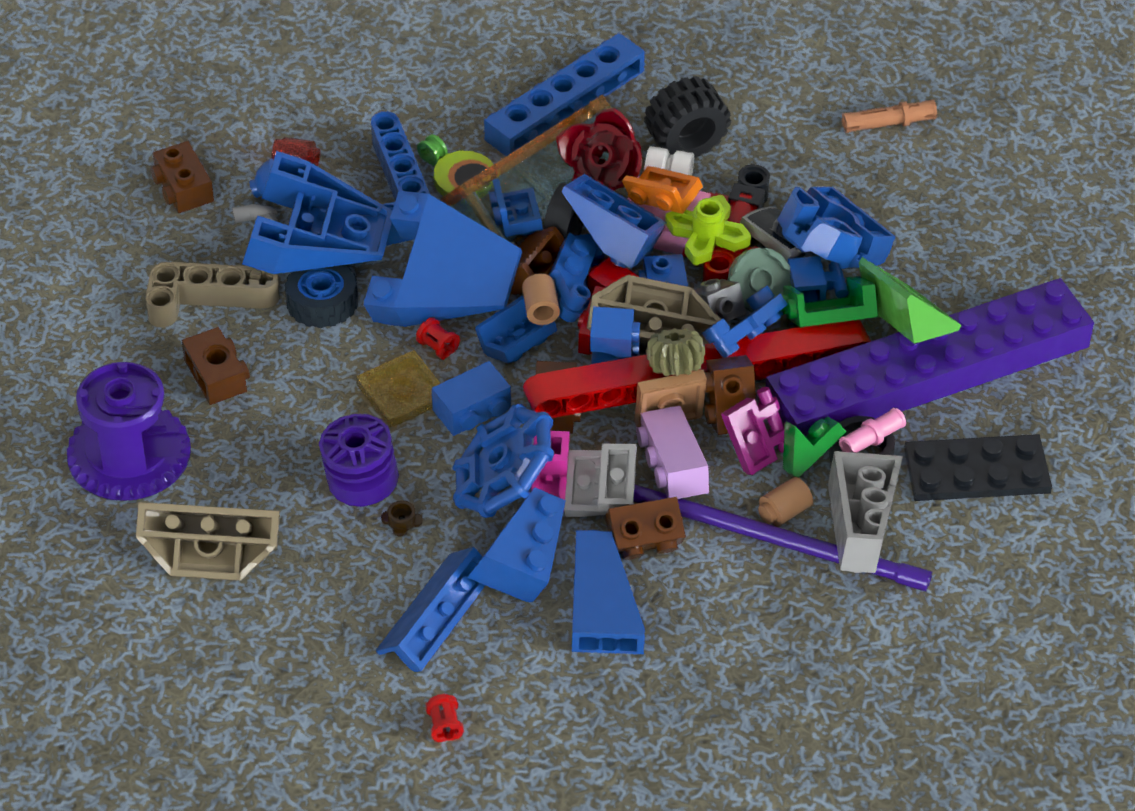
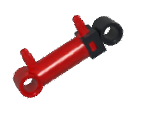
(745, 197)

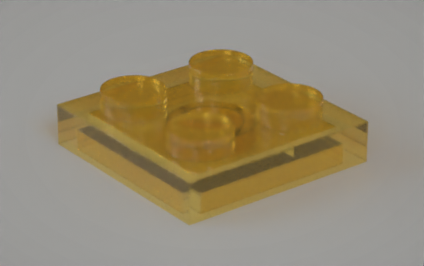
(399, 388)

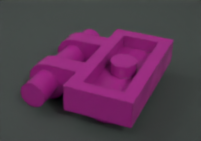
(748, 432)

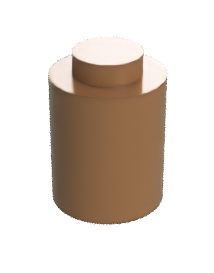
(540, 299)
(785, 502)

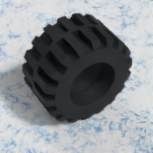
(687, 117)

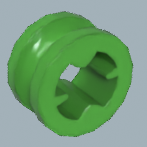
(432, 149)

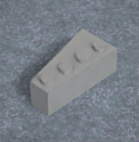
(861, 502)

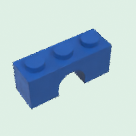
(613, 334)

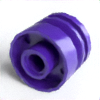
(359, 459)

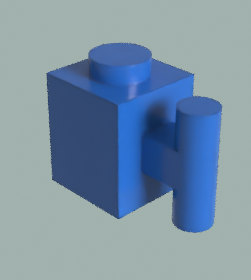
(811, 280)

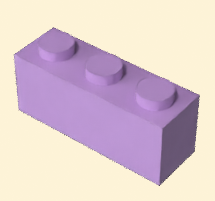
(673, 453)

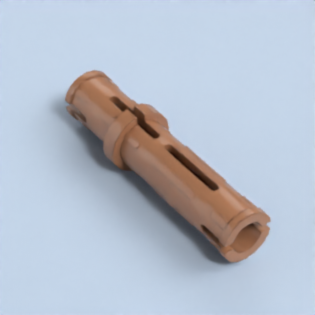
(903, 114)

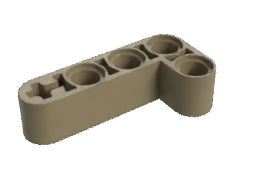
(207, 286)

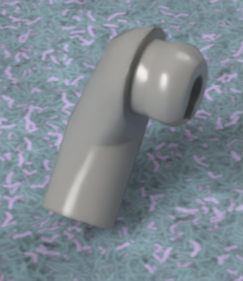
(250, 212)

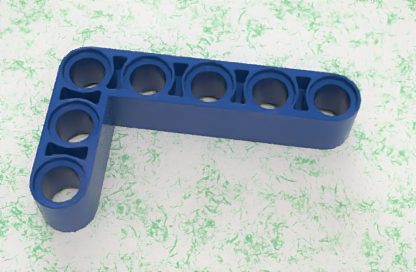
(396, 161)

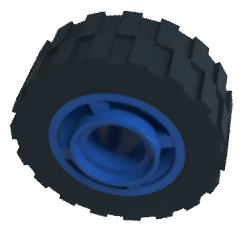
(322, 295)

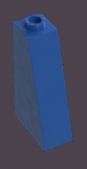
(603, 601)

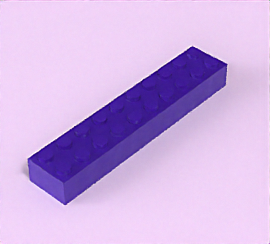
(903, 375)

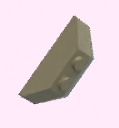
(656, 306)
(207, 539)

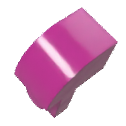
(554, 473)

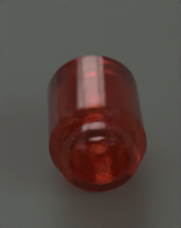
(298, 148)

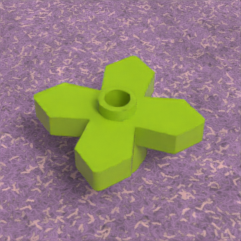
(707, 228)

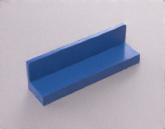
(434, 611)

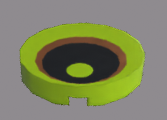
(458, 168)

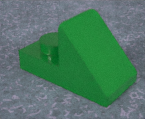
(803, 451)

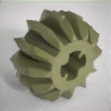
(675, 352)

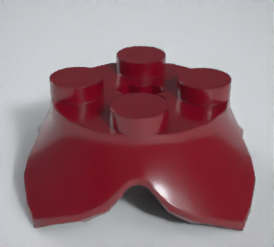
(584, 144)

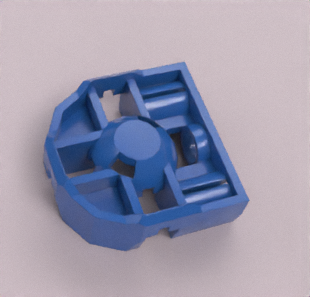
(833, 228)

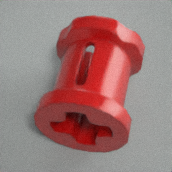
(437, 338)
(444, 718)

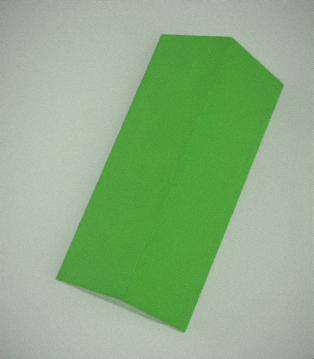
(905, 307)

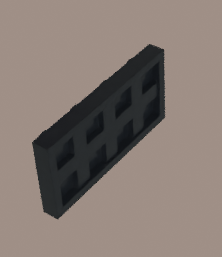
(977, 467)

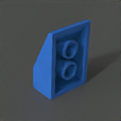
(615, 223)

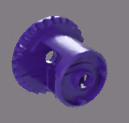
(125, 439)

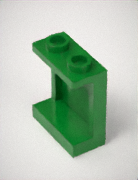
(858, 305)

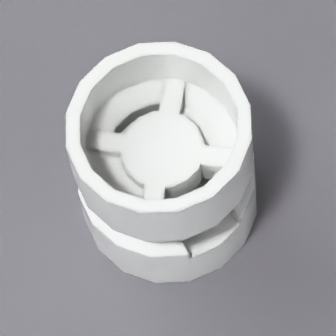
(678, 162)

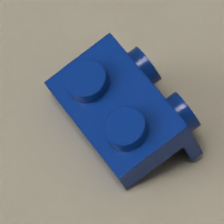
(515, 211)
(510, 333)

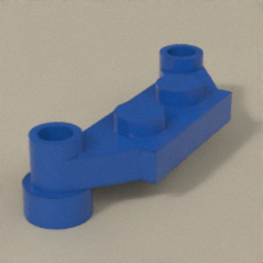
(570, 271)
(766, 312)

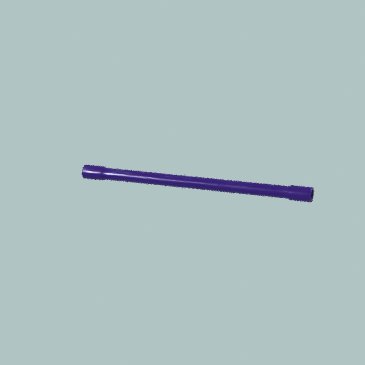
(899, 572)

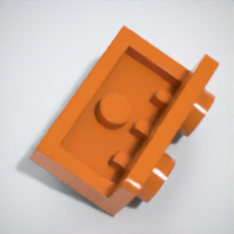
(663, 189)

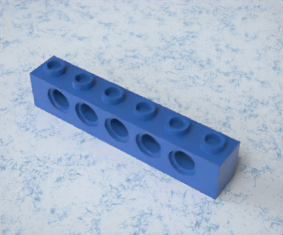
(564, 93)

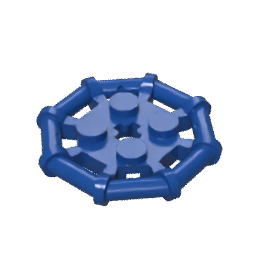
(503, 460)

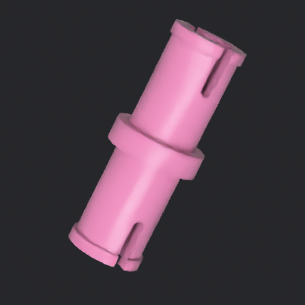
(873, 431)

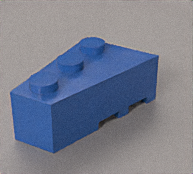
(525, 549)

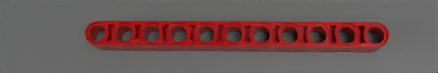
(616, 381)

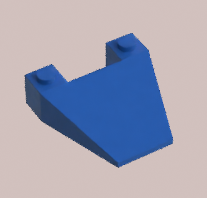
(327, 222)
(451, 270)

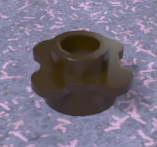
(401, 509)

